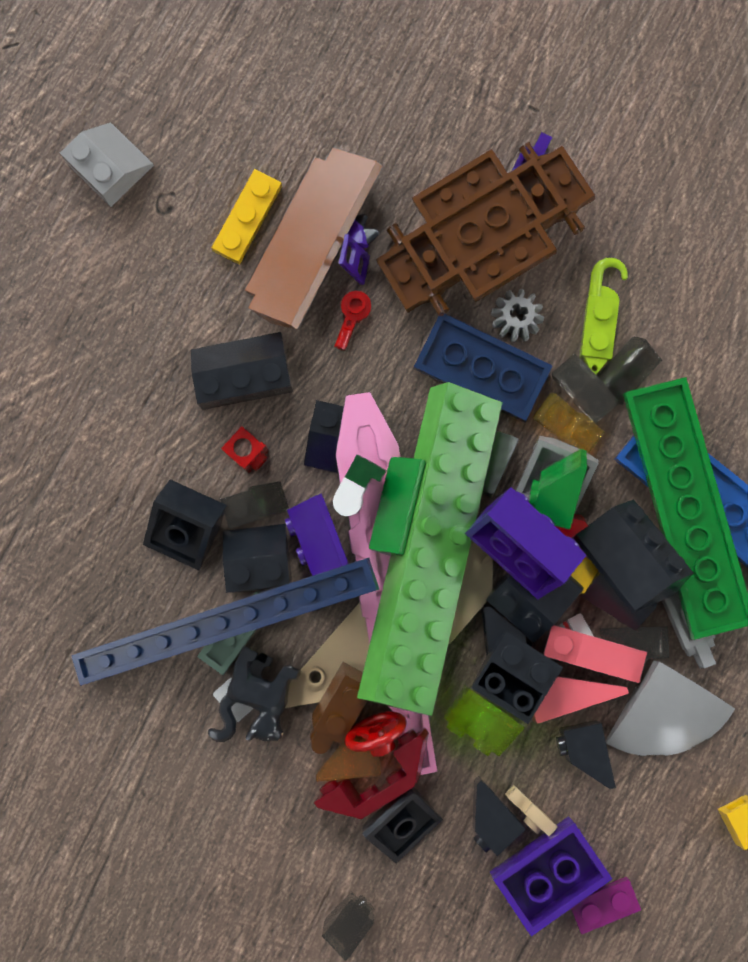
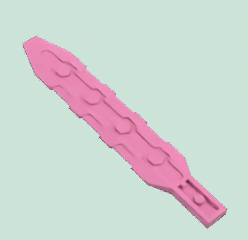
(367, 434)

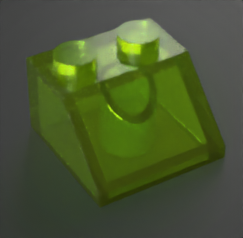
(482, 722)

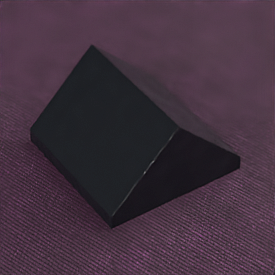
(401, 824)

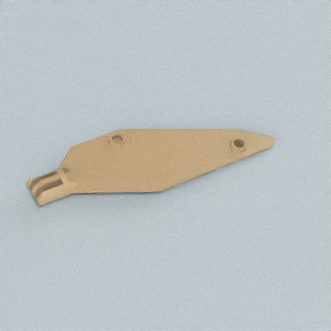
(351, 641)

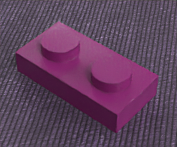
(606, 905)

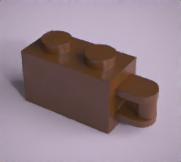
(337, 709)

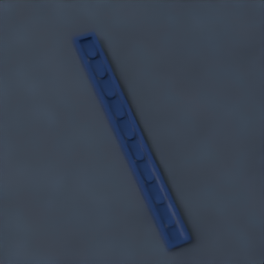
(226, 621)

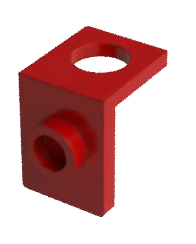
(257, 455)

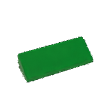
(397, 505)

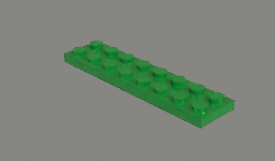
(689, 506)

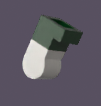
(349, 495)

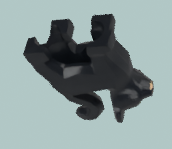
(253, 690)

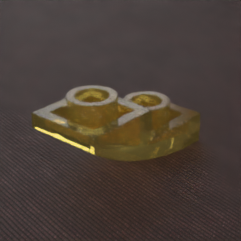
(568, 424)

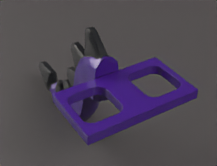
(357, 239)

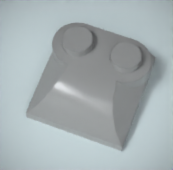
(546, 453)

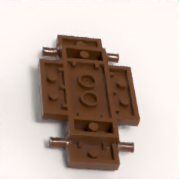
(484, 226)

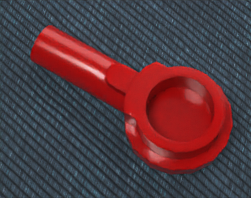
(355, 308)

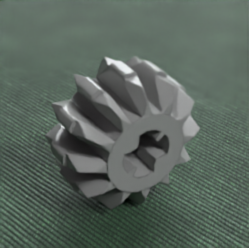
(521, 306)

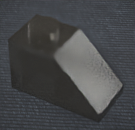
(348, 924)

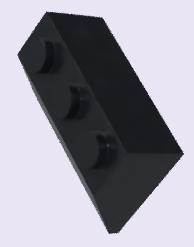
(240, 371)
(633, 556)

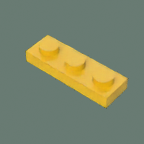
(246, 216)

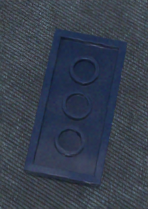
(483, 365)

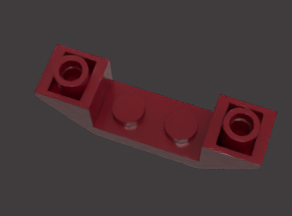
(344, 799)

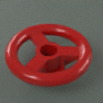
(379, 736)

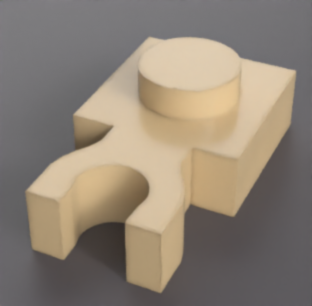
(536, 818)

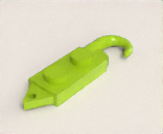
(600, 316)

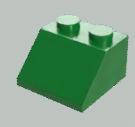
(559, 488)

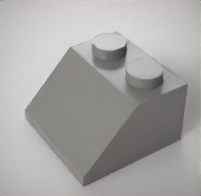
(106, 161)

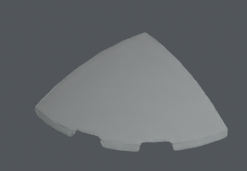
(667, 715)

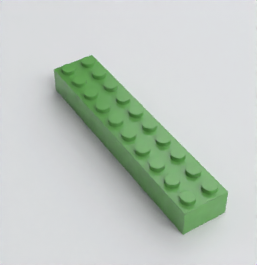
(426, 580)

